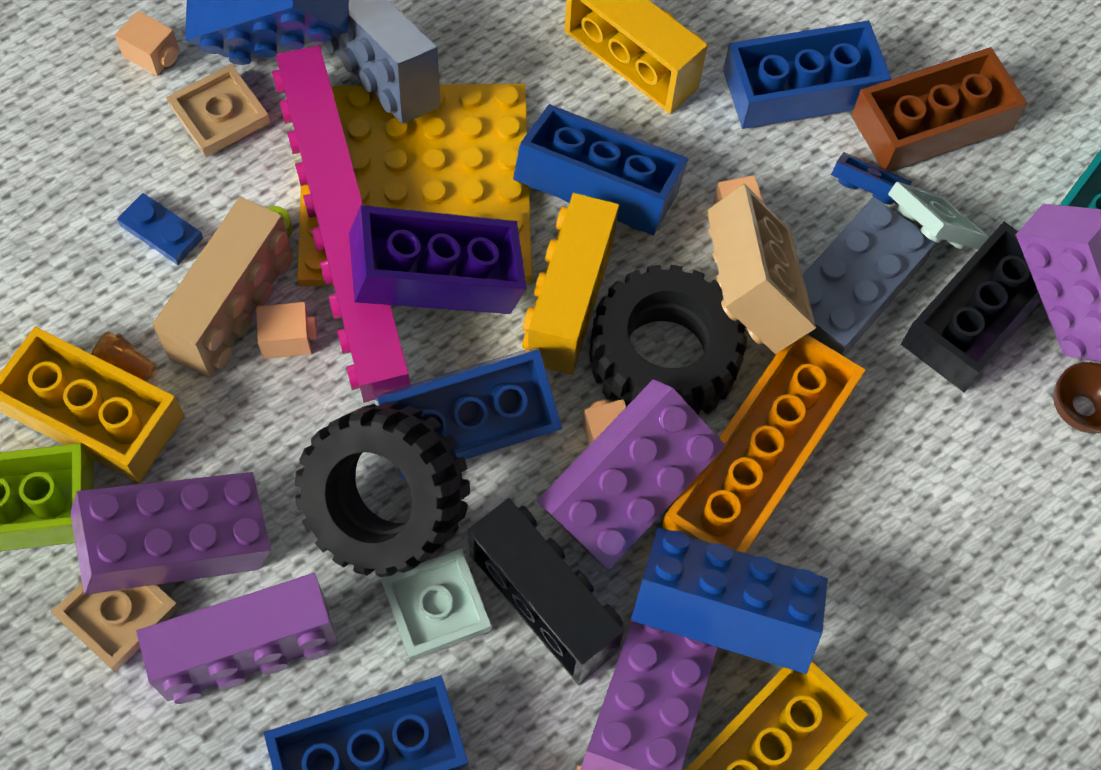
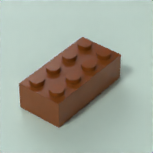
(938, 109)

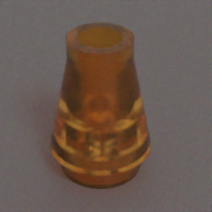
(124, 355)

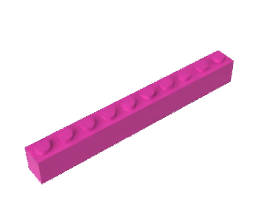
(335, 201)

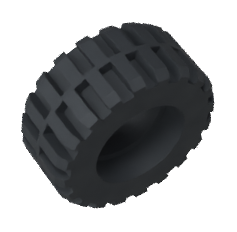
(671, 298)
(338, 512)

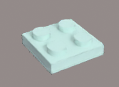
(937, 217)
(436, 605)

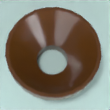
(1079, 380)

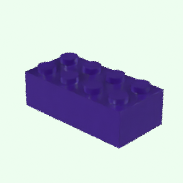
(436, 260)

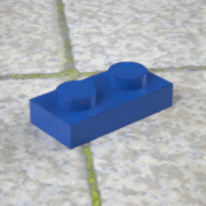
(860, 174)
(160, 228)

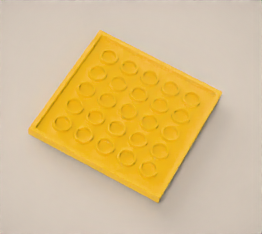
(438, 163)

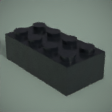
(976, 311)
(545, 590)

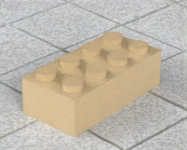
(759, 270)
(224, 288)

